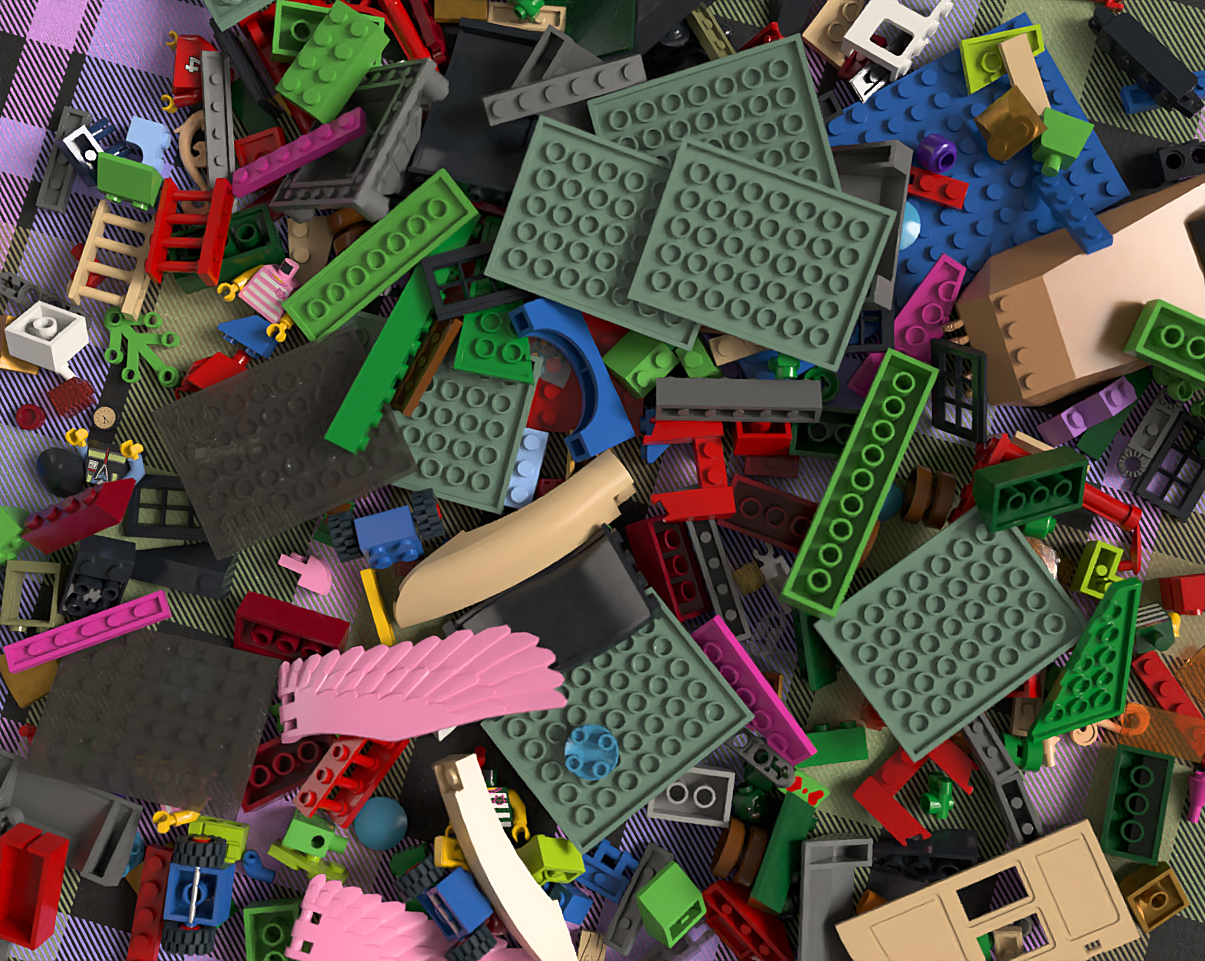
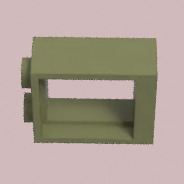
(13, 589)

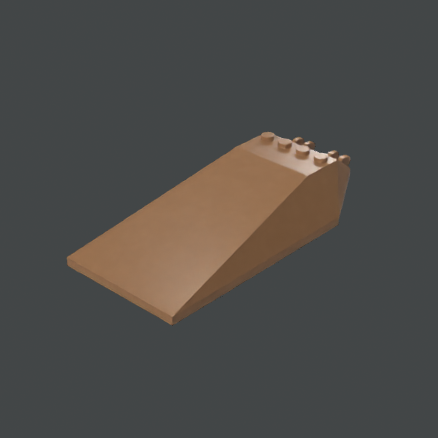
(1064, 316)

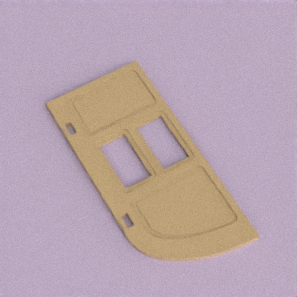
(1065, 887)

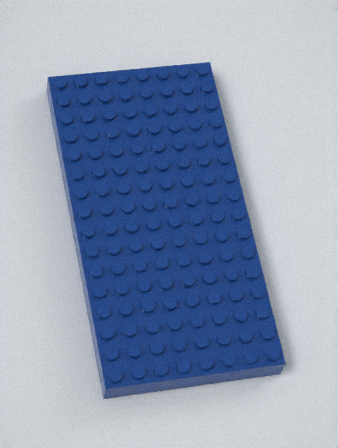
(999, 201)

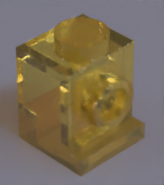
(748, 578)

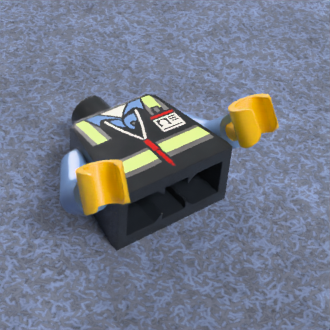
(106, 460)

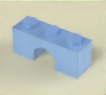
(151, 139)
(527, 469)

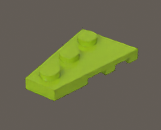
(983, 59)
(312, 864)

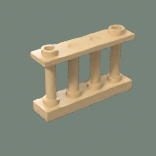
(137, 279)

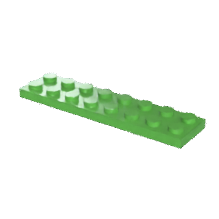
(380, 256)

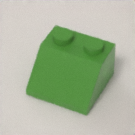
(128, 181)
(638, 362)

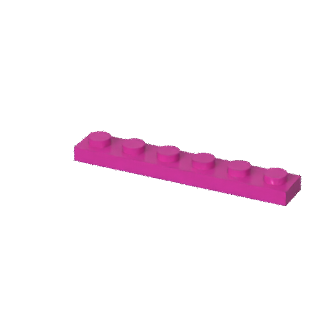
(299, 152)
(87, 632)

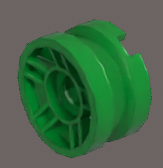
(830, 381)

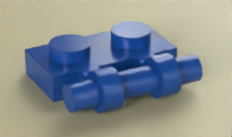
(601, 877)

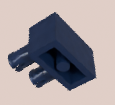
(82, 149)

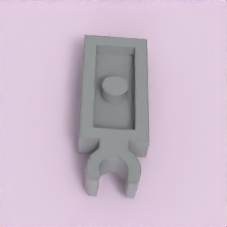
(775, 573)

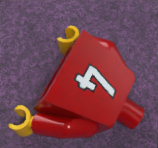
(187, 70)

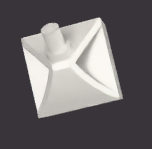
(47, 337)

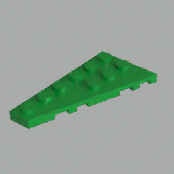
(488, 337)

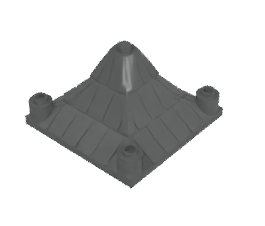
(377, 163)

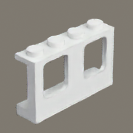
(900, 16)

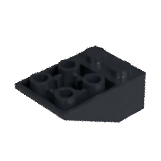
(97, 575)

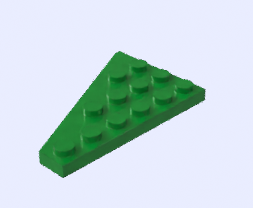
(1098, 669)

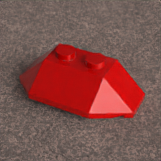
(744, 929)

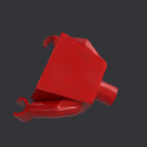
(212, 370)

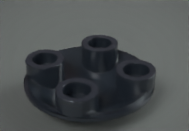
(61, 472)

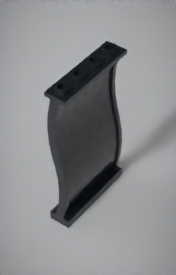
(455, 134)
(573, 605)

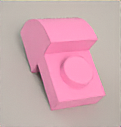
(315, 573)

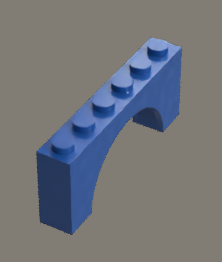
(602, 416)

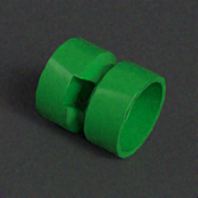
(1023, 752)

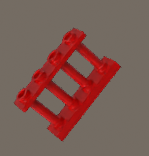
(211, 243)
(357, 787)

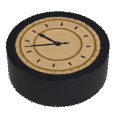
(106, 418)

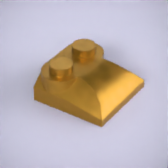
(1009, 125)
(1153, 895)

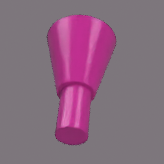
(1196, 795)

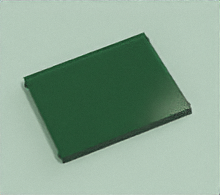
(601, 26)

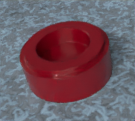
(30, 417)

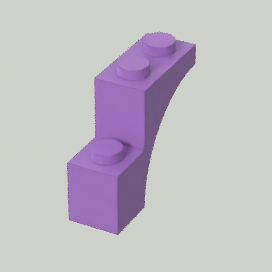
(1087, 412)

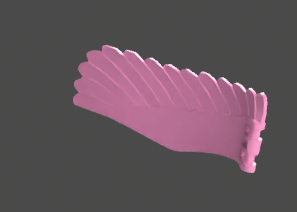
(417, 688)
(366, 929)

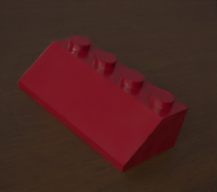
(78, 516)
(669, 565)
(286, 630)

